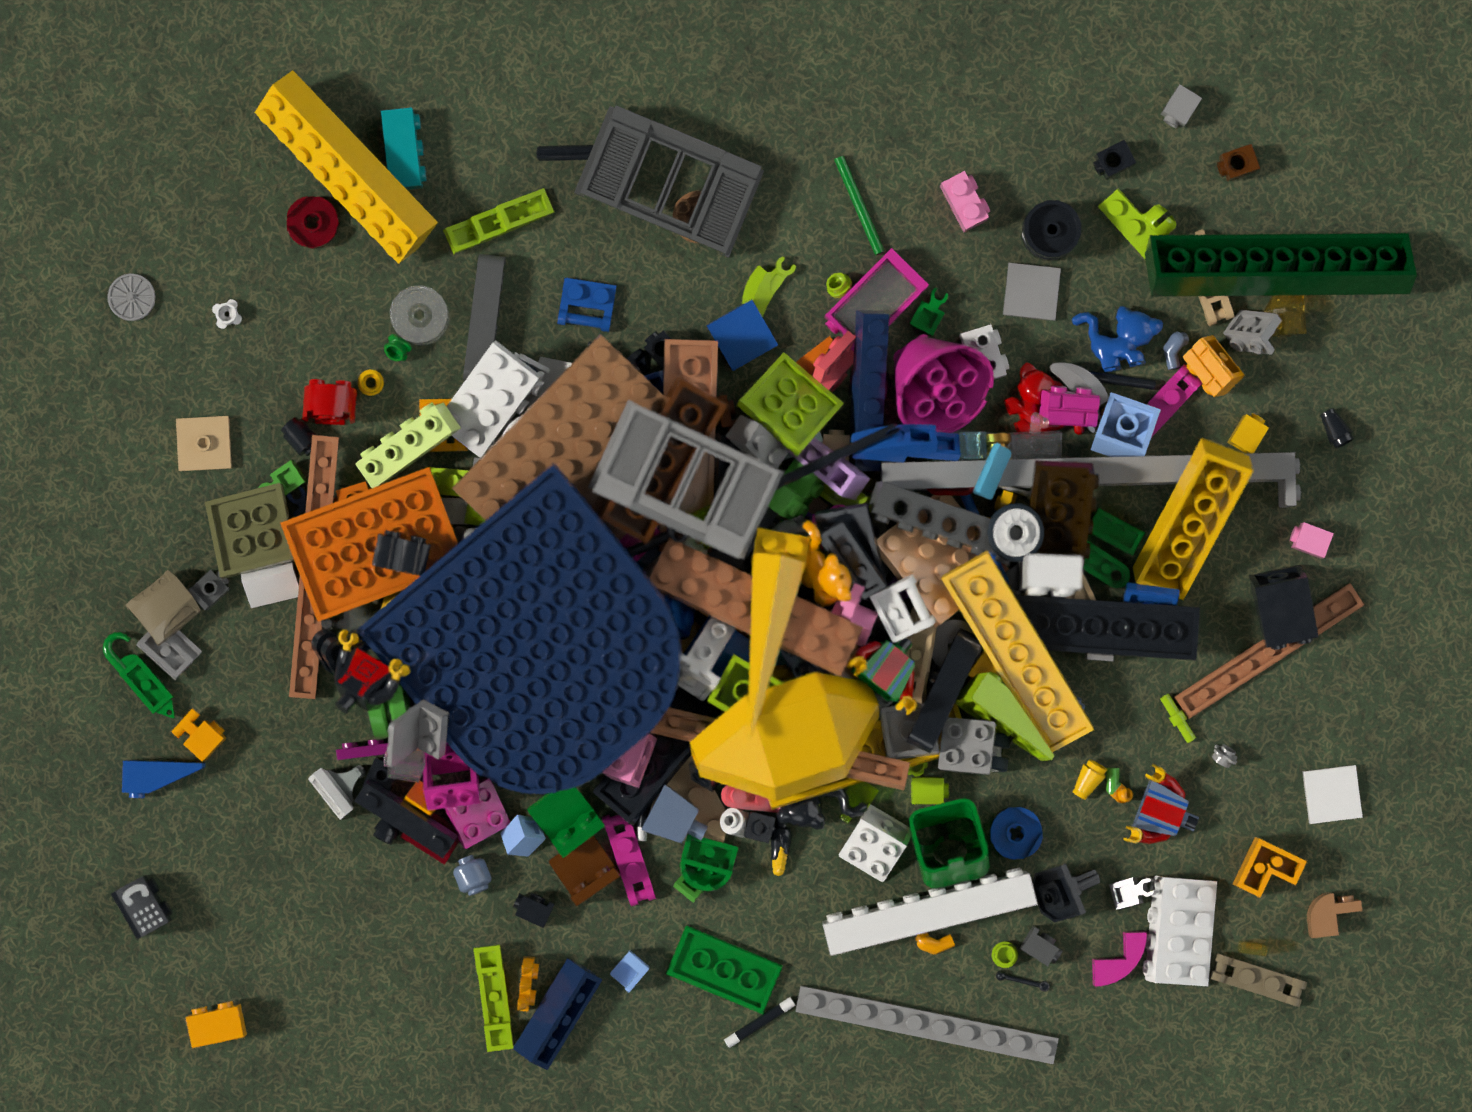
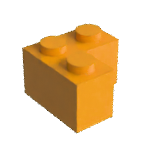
(1262, 862)

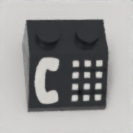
(142, 906)

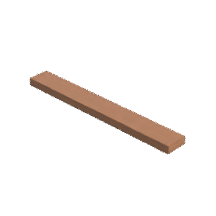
(1259, 658)

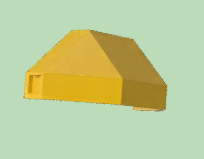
(801, 739)

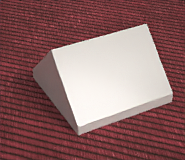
(271, 584)

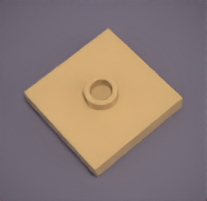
(204, 443)

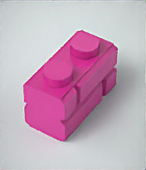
(1070, 407)

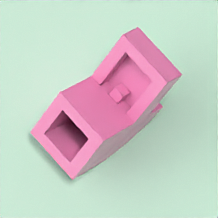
(856, 613)

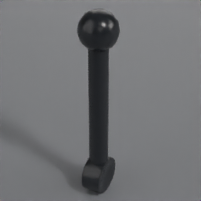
(1043, 986)

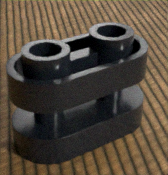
(327, 646)

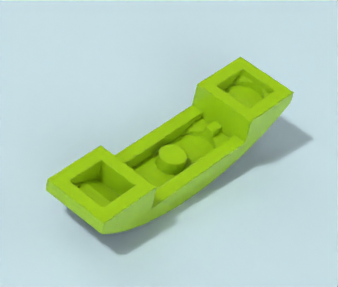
(494, 998)

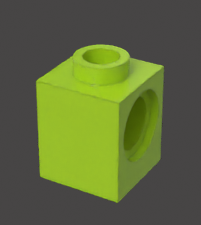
(929, 790)

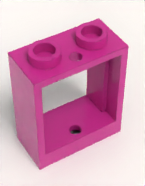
(458, 794)

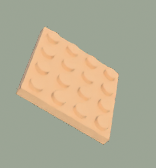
(927, 560)

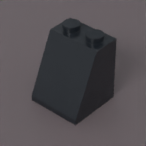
(1284, 606)

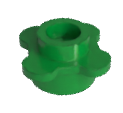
(397, 348)

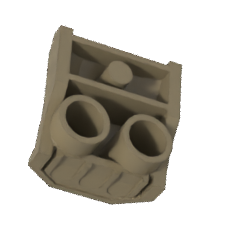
(164, 607)

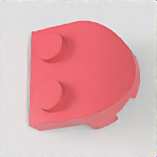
(833, 367)

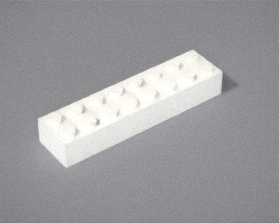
(928, 912)

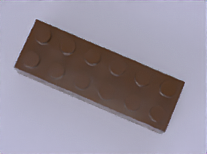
(692, 409)

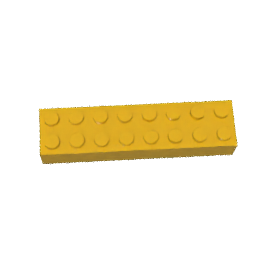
(345, 167)

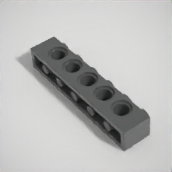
(887, 495)

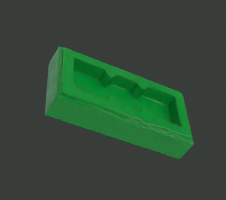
(1116, 532)

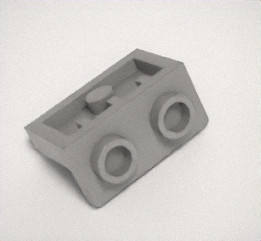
(1251, 331)

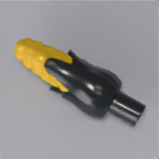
(780, 847)

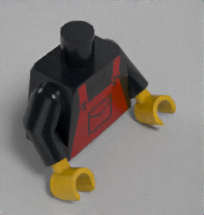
(363, 678)

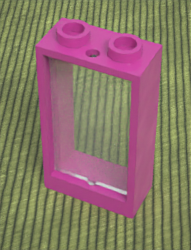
(886, 287)

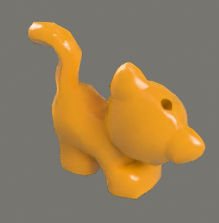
(825, 575)

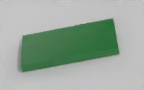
(724, 969)

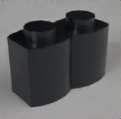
(401, 554)

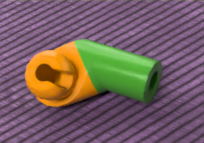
(1115, 788)

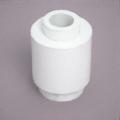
(734, 821)

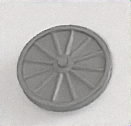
(131, 297)

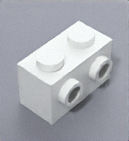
(987, 342)

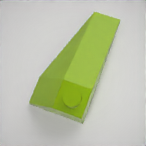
(993, 701)

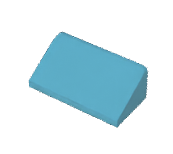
(992, 471)

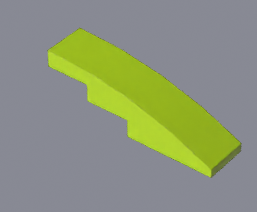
(498, 221)

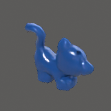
(1133, 330)

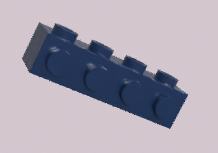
(572, 987)

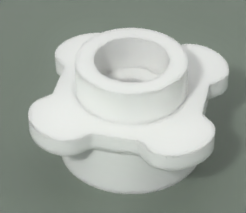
(233, 318)

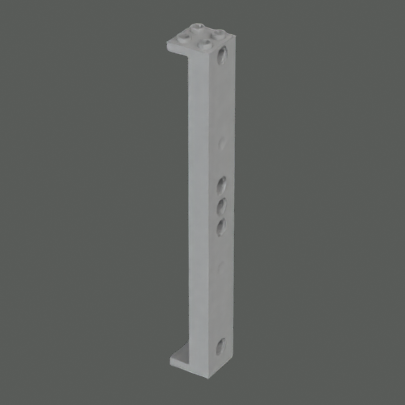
(1111, 471)

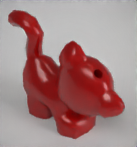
(1030, 387)

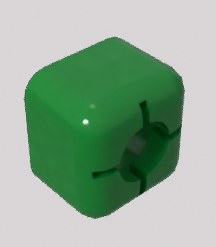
(959, 870)

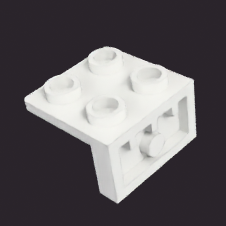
(876, 843)

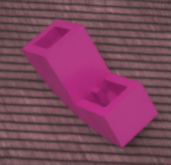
(1111, 970)

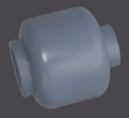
(472, 875)

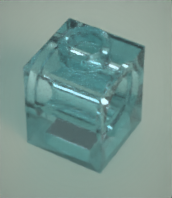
(972, 445)

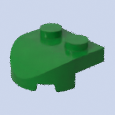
(707, 863)

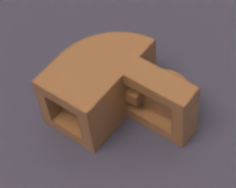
(1323, 911)

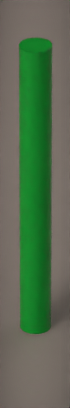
(859, 205)

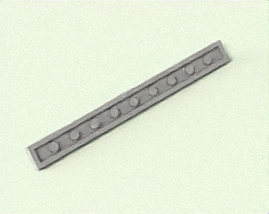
(926, 1024)

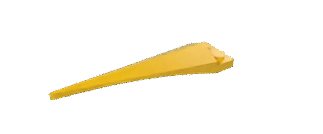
(776, 576)

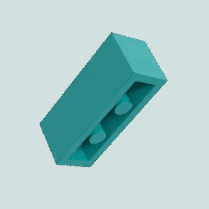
(403, 147)

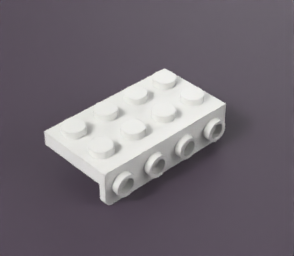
(492, 398)
(1180, 931)

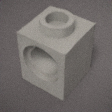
(1180, 107)

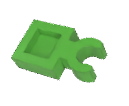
(289, 476)

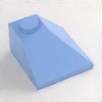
(1125, 427)

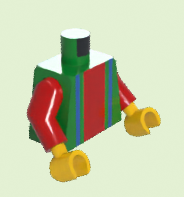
(887, 671)

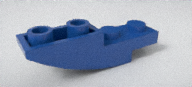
(910, 441)

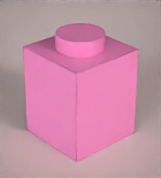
(1311, 540)

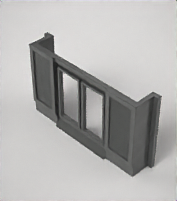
(617, 160)

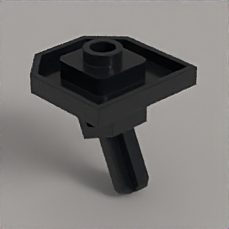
(1059, 892)

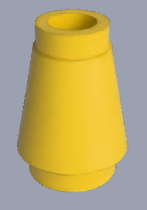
(1089, 778)

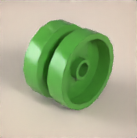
(383, 714)

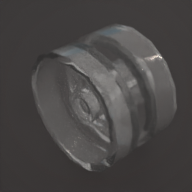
(435, 318)

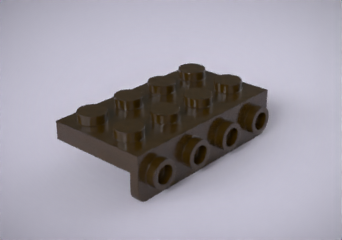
(1064, 502)

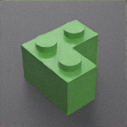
(796, 497)

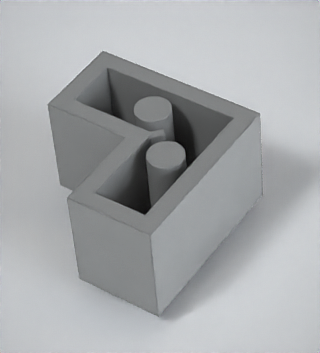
(756, 442)

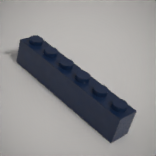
(868, 377)

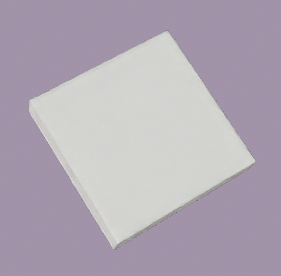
(1332, 794)

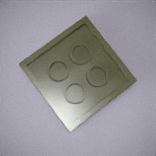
(249, 530)

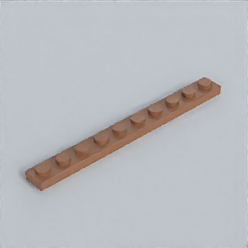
(319, 494)
(866, 767)

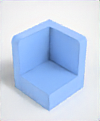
(522, 836)
(629, 970)

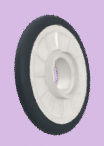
(999, 529)

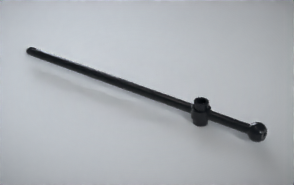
(786, 479)

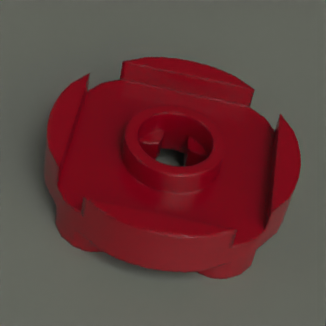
(313, 207)

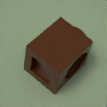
(1248, 158)

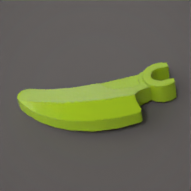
(764, 284)

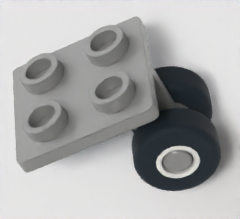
(972, 747)

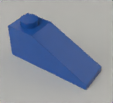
(149, 776)

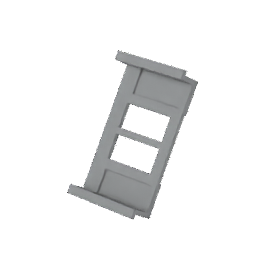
(634, 456)

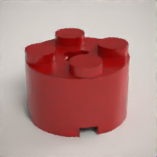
(329, 402)

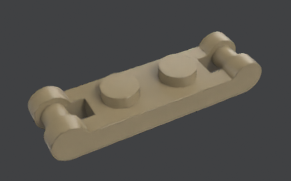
(1258, 980)

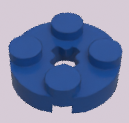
(1019, 847)

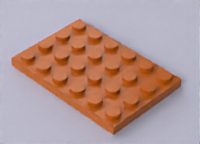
(339, 541)

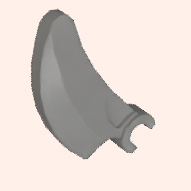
(1076, 376)

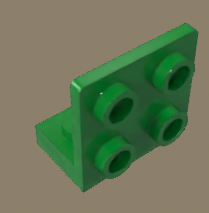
(566, 819)

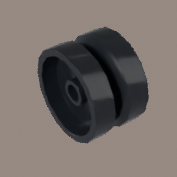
(1051, 246)

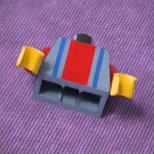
(1161, 810)

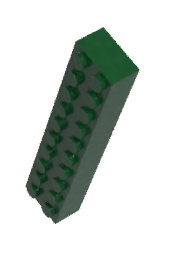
(1280, 264)

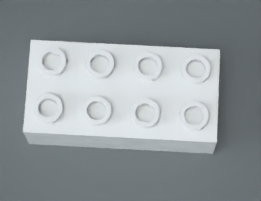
(1050, 574)

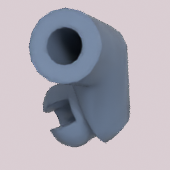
(1172, 347)

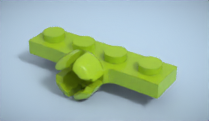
(1134, 224)

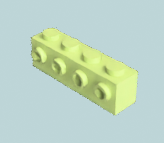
(408, 445)

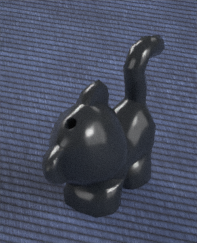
(809, 811)

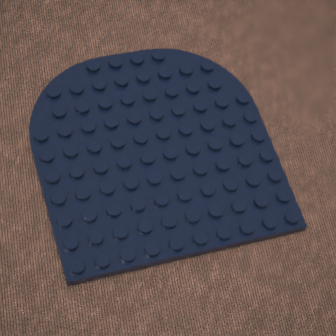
(536, 642)

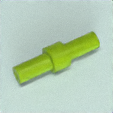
(1177, 718)

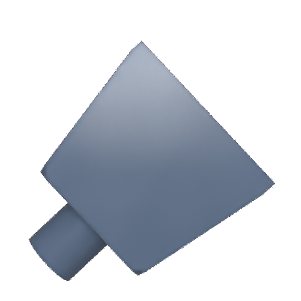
(673, 817)

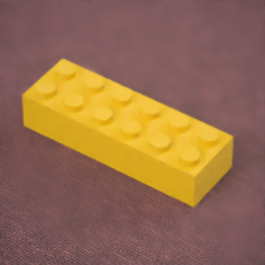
(1193, 517)

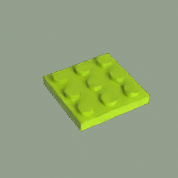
(790, 404)

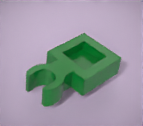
(928, 315)

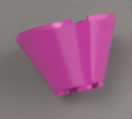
(941, 383)

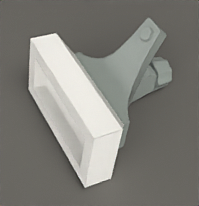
(337, 788)

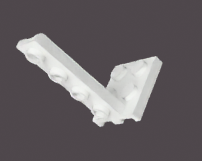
(696, 666)

